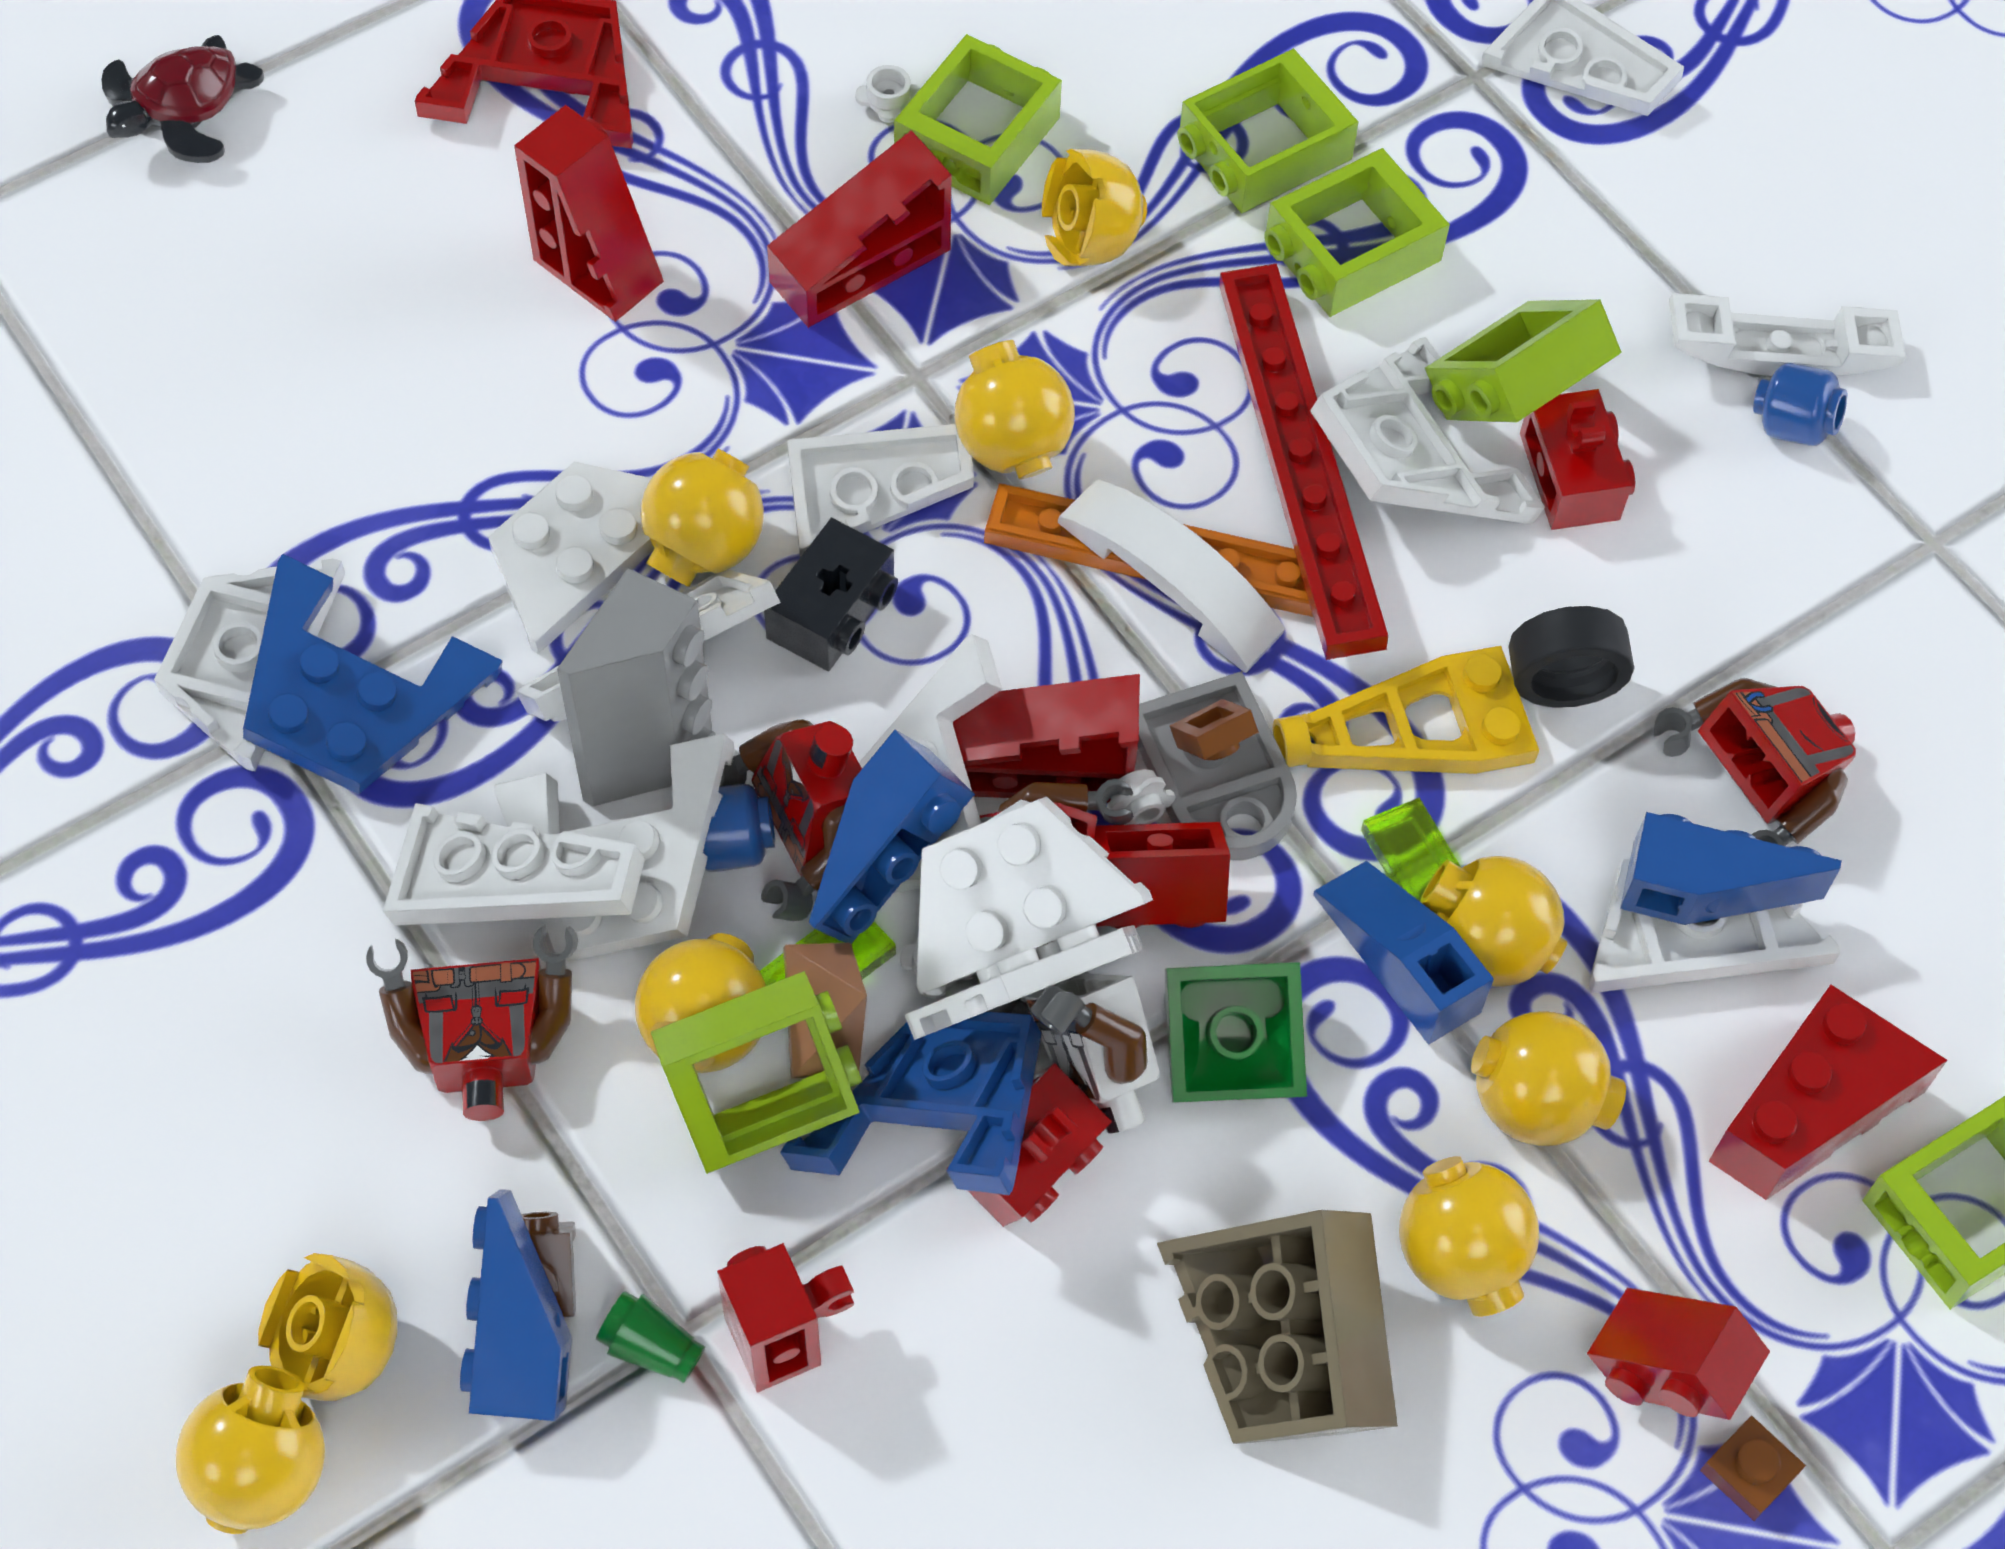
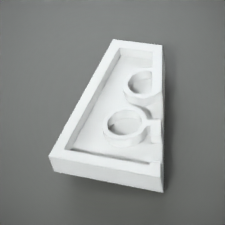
(1584, 54)
(874, 476)

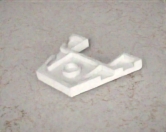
(1403, 453)
(955, 688)
(667, 839)

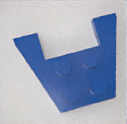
(336, 708)
(954, 1079)

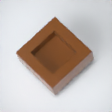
(1214, 730)
(1752, 1468)

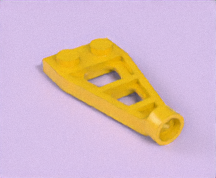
(1483, 702)

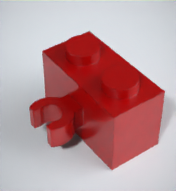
(1577, 460)
(1179, 865)
(1056, 1138)
(776, 1314)
(1678, 1353)

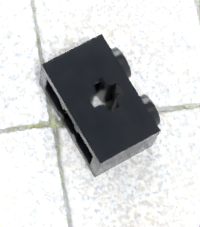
(831, 595)

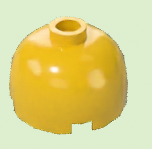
(1092, 208)
(330, 1326)

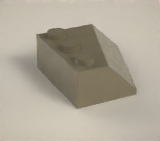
(1290, 1324)

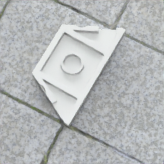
(570, 546)
(217, 652)
(1012, 890)
(1654, 951)
(1025, 975)

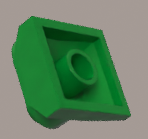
(1235, 1032)

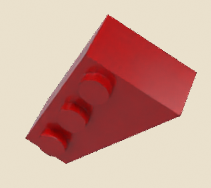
(583, 214)
(865, 233)
(1051, 735)
(1822, 1091)

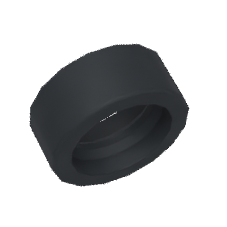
(1571, 656)

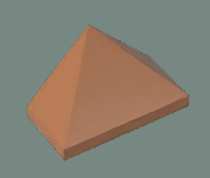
(835, 970)

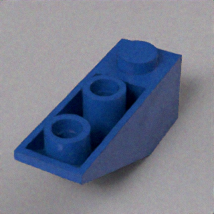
(891, 813)
(1709, 874)
(1408, 950)
(520, 1330)

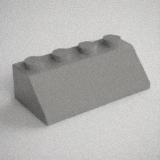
(635, 689)

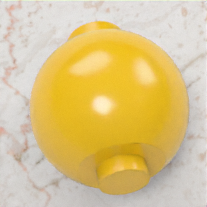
(1013, 411)
(701, 515)
(1502, 913)
(693, 979)
(1546, 1079)
(1470, 1234)
(251, 1452)

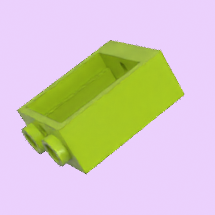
(1301, 95)
(975, 166)
(1396, 202)
(1523, 360)
(775, 1115)
(1921, 1226)

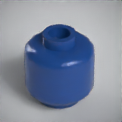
(1801, 404)
(739, 829)

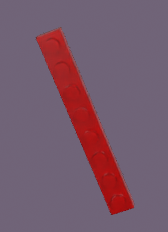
(1303, 464)

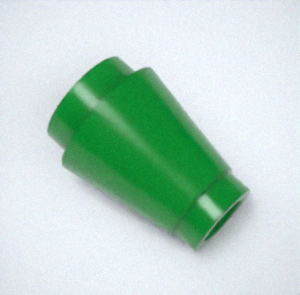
(649, 1338)

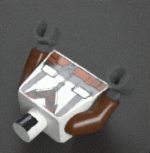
(1098, 1039)

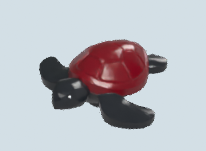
(177, 95)

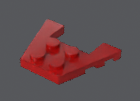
(540, 46)

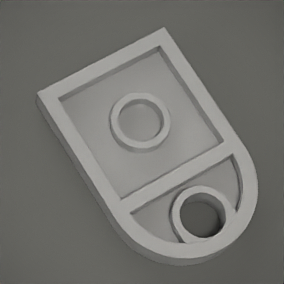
(1245, 782)

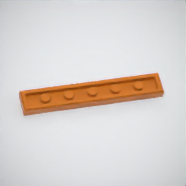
(1029, 519)

